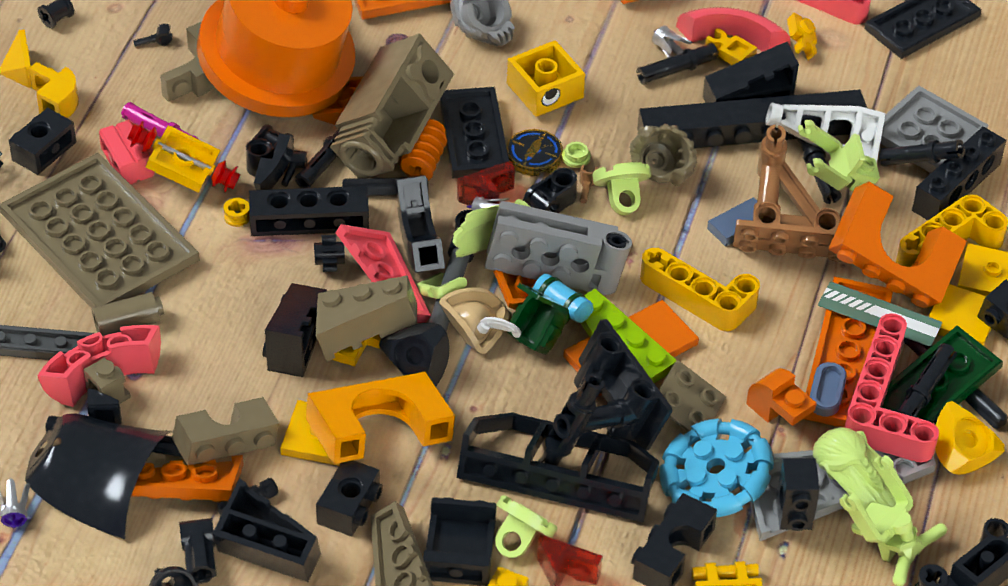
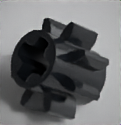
(329, 253)

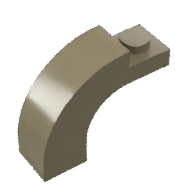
(188, 76)

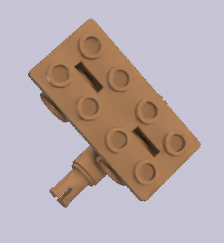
(784, 233)

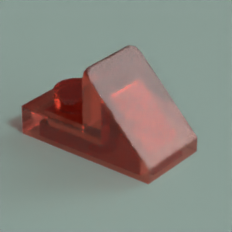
(486, 183)
(565, 559)

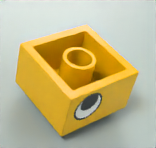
(545, 78)

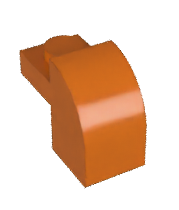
(780, 396)

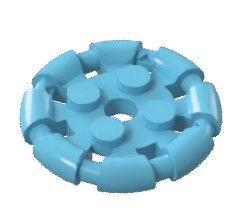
(712, 452)

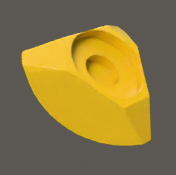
(965, 441)

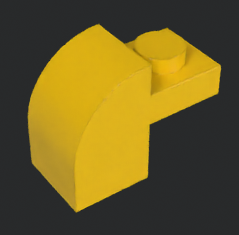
(55, 89)

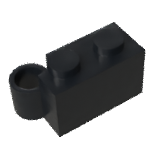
(987, 561)

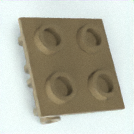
(690, 396)

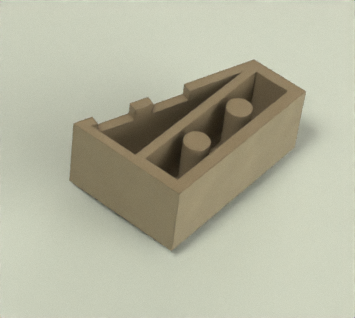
(363, 312)

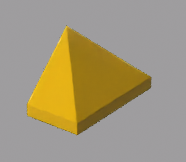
(17, 61)

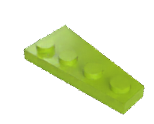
(648, 352)

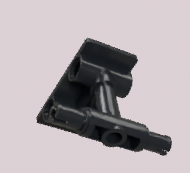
(634, 404)

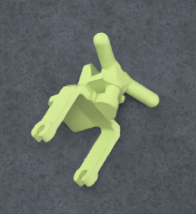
(847, 164)
(891, 526)

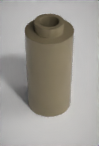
(127, 312)

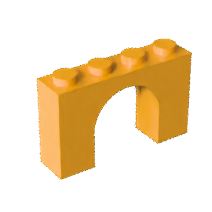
(410, 397)

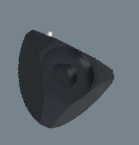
(418, 350)

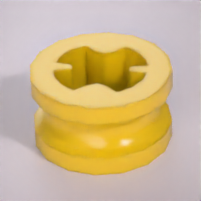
(236, 219)

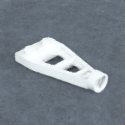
(864, 122)

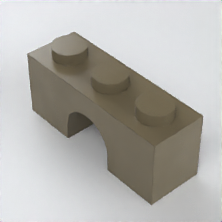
(203, 439)

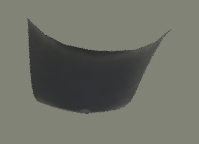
(91, 469)

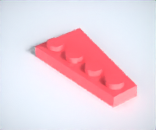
(379, 259)

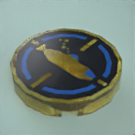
(534, 152)

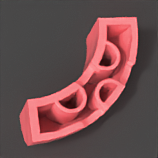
(748, 25)
(132, 350)

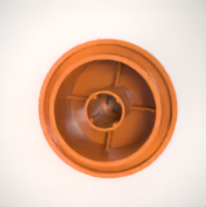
(278, 53)

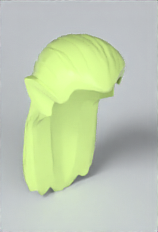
(476, 230)
(850, 462)

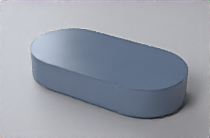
(828, 388)

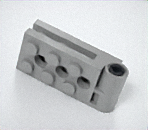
(566, 247)

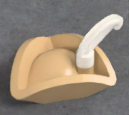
(478, 317)

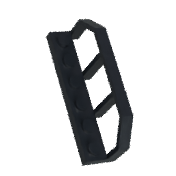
(552, 481)

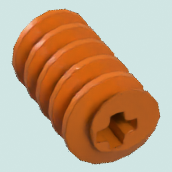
(426, 151)

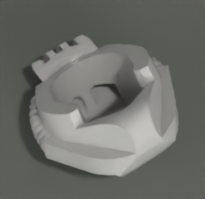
(484, 20)

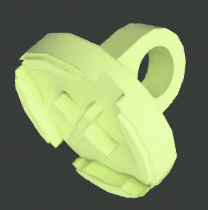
(623, 179)
(524, 523)

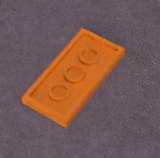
(659, 323)

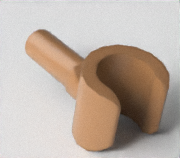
(586, 180)

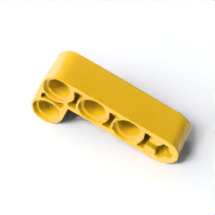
(967, 218)
(698, 293)

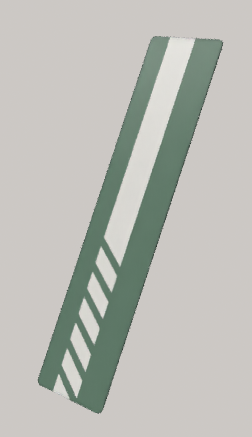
(871, 309)

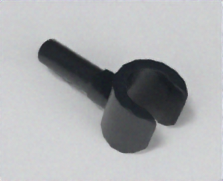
(162, 37)
(297, 160)

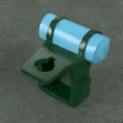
(547, 311)

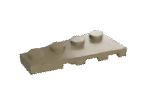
(396, 550)

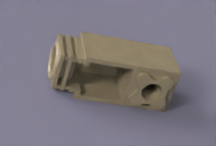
(390, 106)

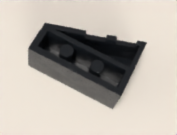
(759, 76)

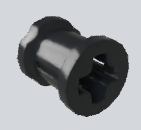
(55, 11)

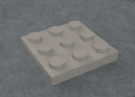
(927, 118)

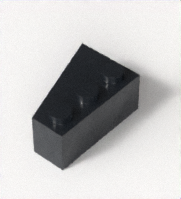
(292, 331)
(265, 536)

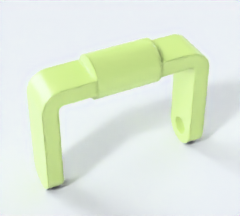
(430, 288)

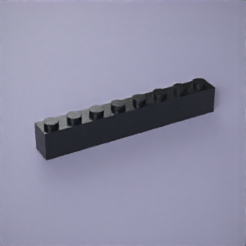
(745, 119)

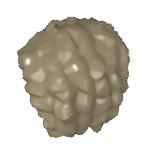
(668, 149)

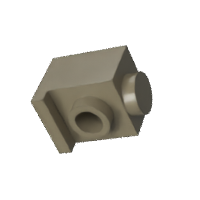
(106, 379)

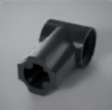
(198, 548)

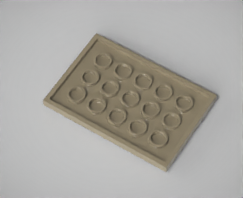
(99, 232)

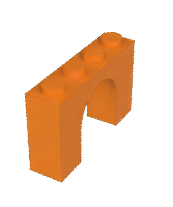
(859, 243)

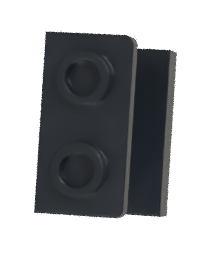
(460, 541)

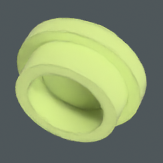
(576, 155)

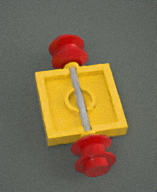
(183, 158)

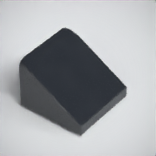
(103, 407)

